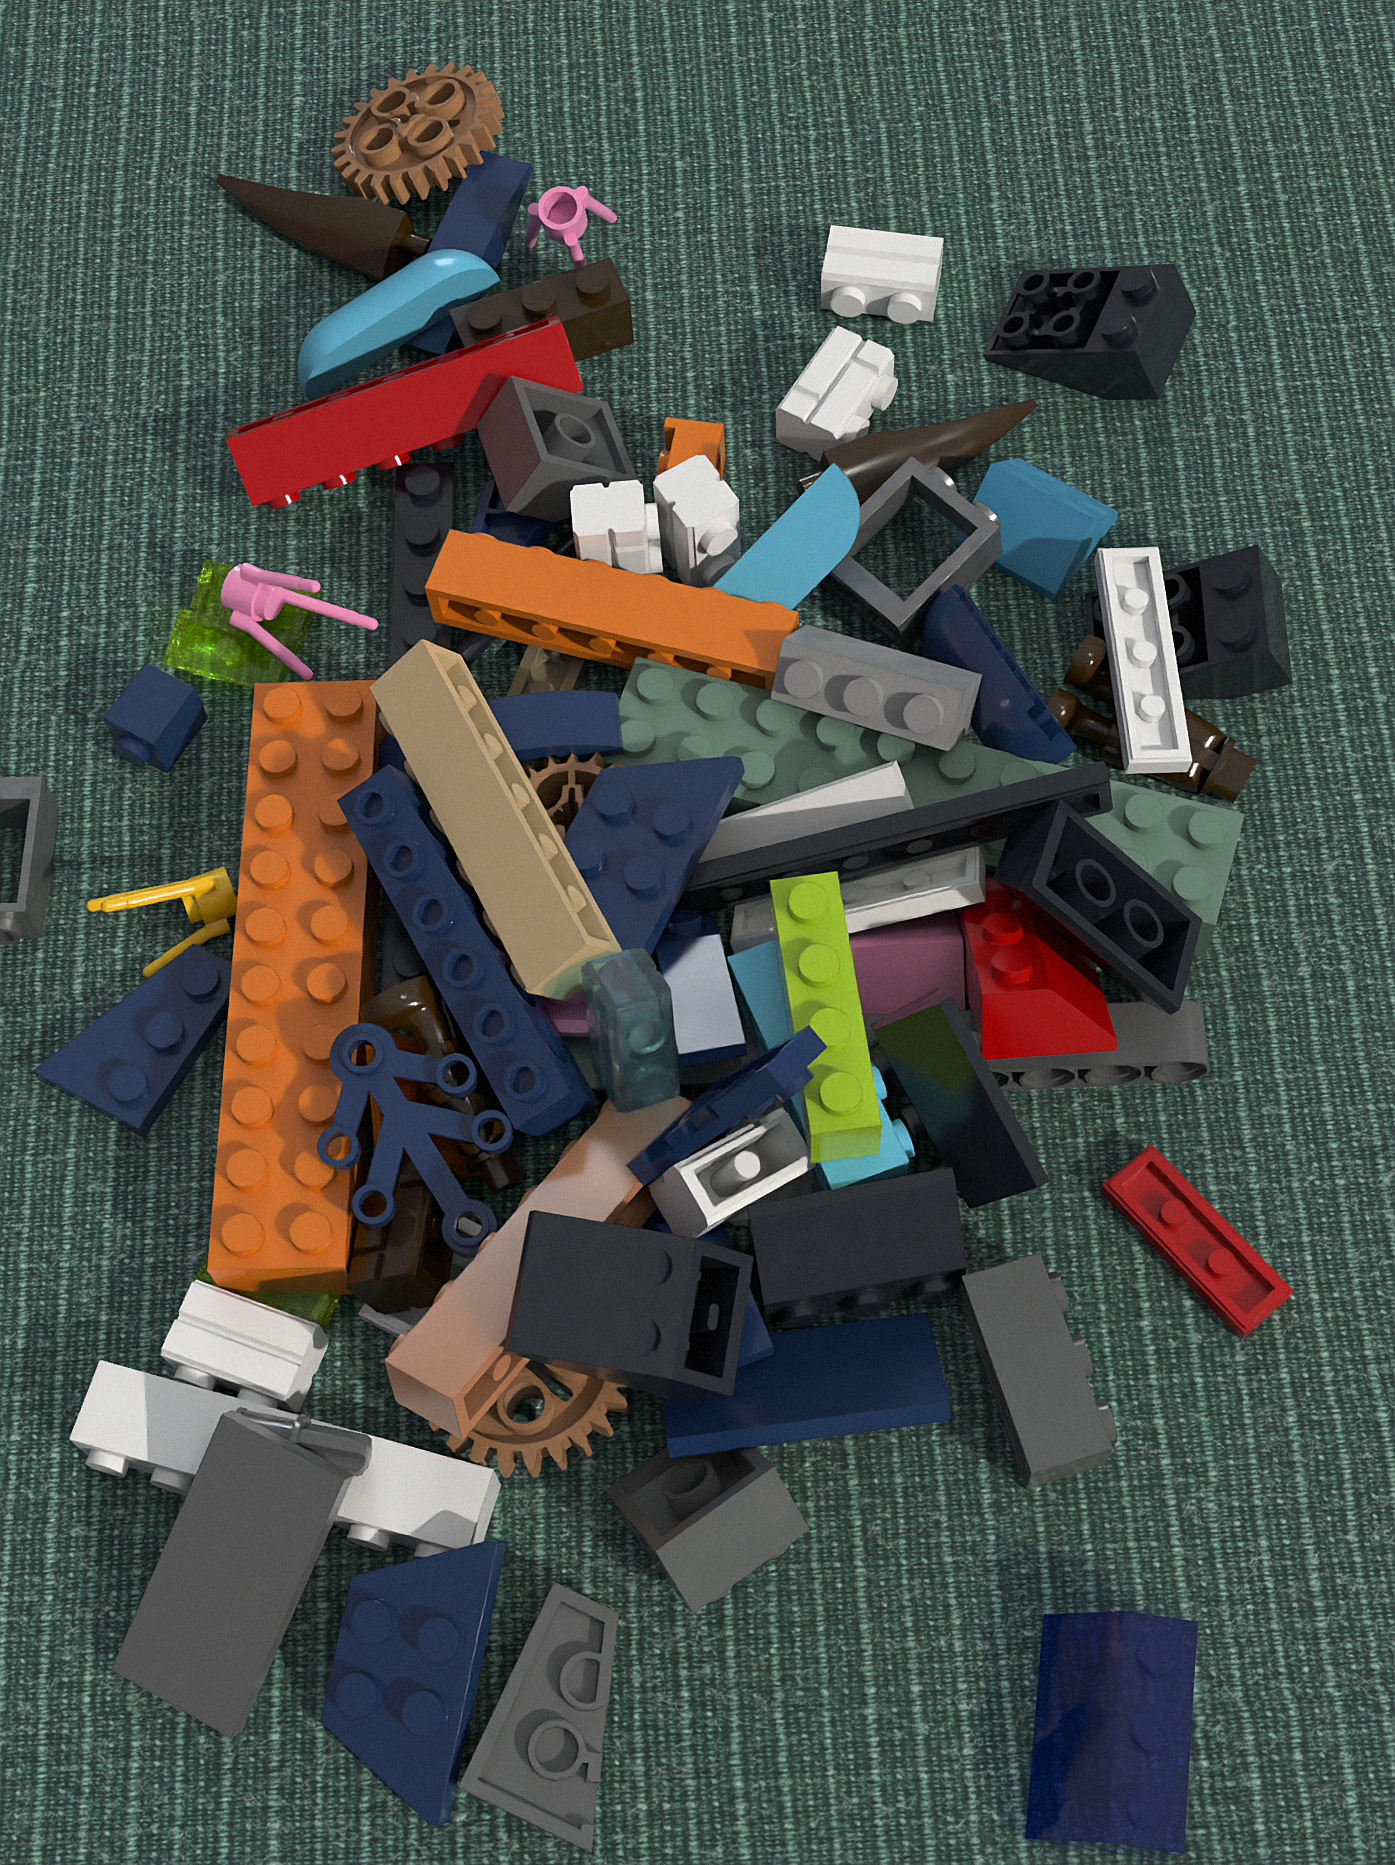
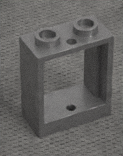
(876, 603)
(28, 805)

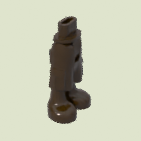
(1214, 764)
(422, 1011)

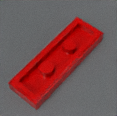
(1196, 1241)

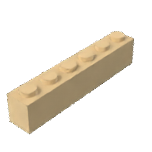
(493, 821)

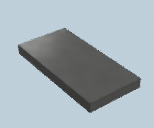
(232, 1573)

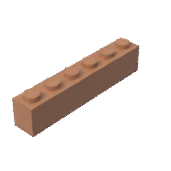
(454, 1356)

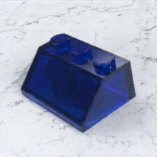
(1112, 1733)

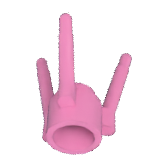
(565, 218)
(260, 595)

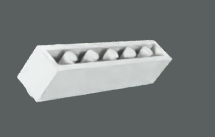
(167, 1426)

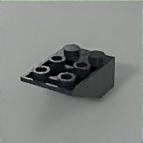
(1096, 328)
(1223, 625)
(630, 1306)

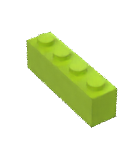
(823, 993)

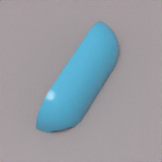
(389, 316)
(799, 544)

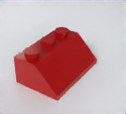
(1028, 984)

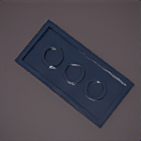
(820, 1387)

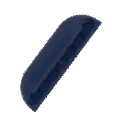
(1008, 707)

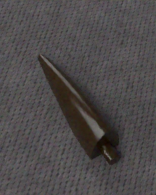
(340, 228)
(946, 445)

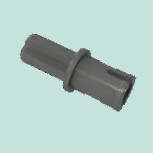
(340, 1447)

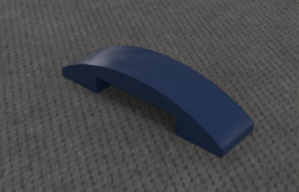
(546, 726)

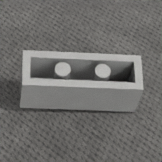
(876, 687)

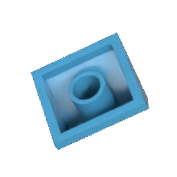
(1043, 527)

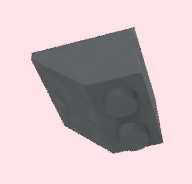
(546, 444)
(708, 1518)

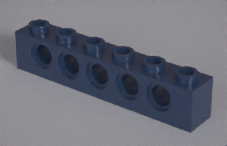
(444, 917)

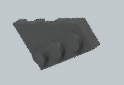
(549, 1725)

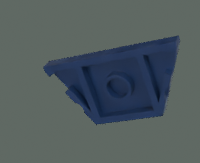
(645, 836)
(413, 1669)

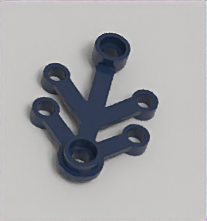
(407, 1128)

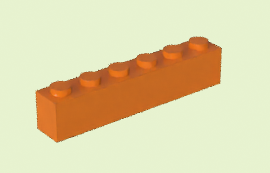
(604, 610)

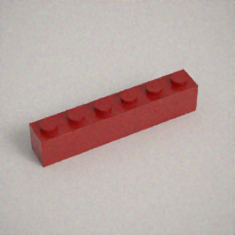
(394, 414)

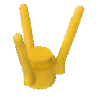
(204, 897)

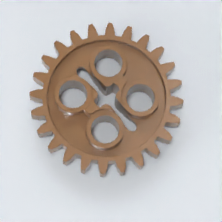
(418, 133)
(550, 1434)

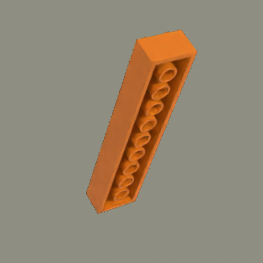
(295, 985)

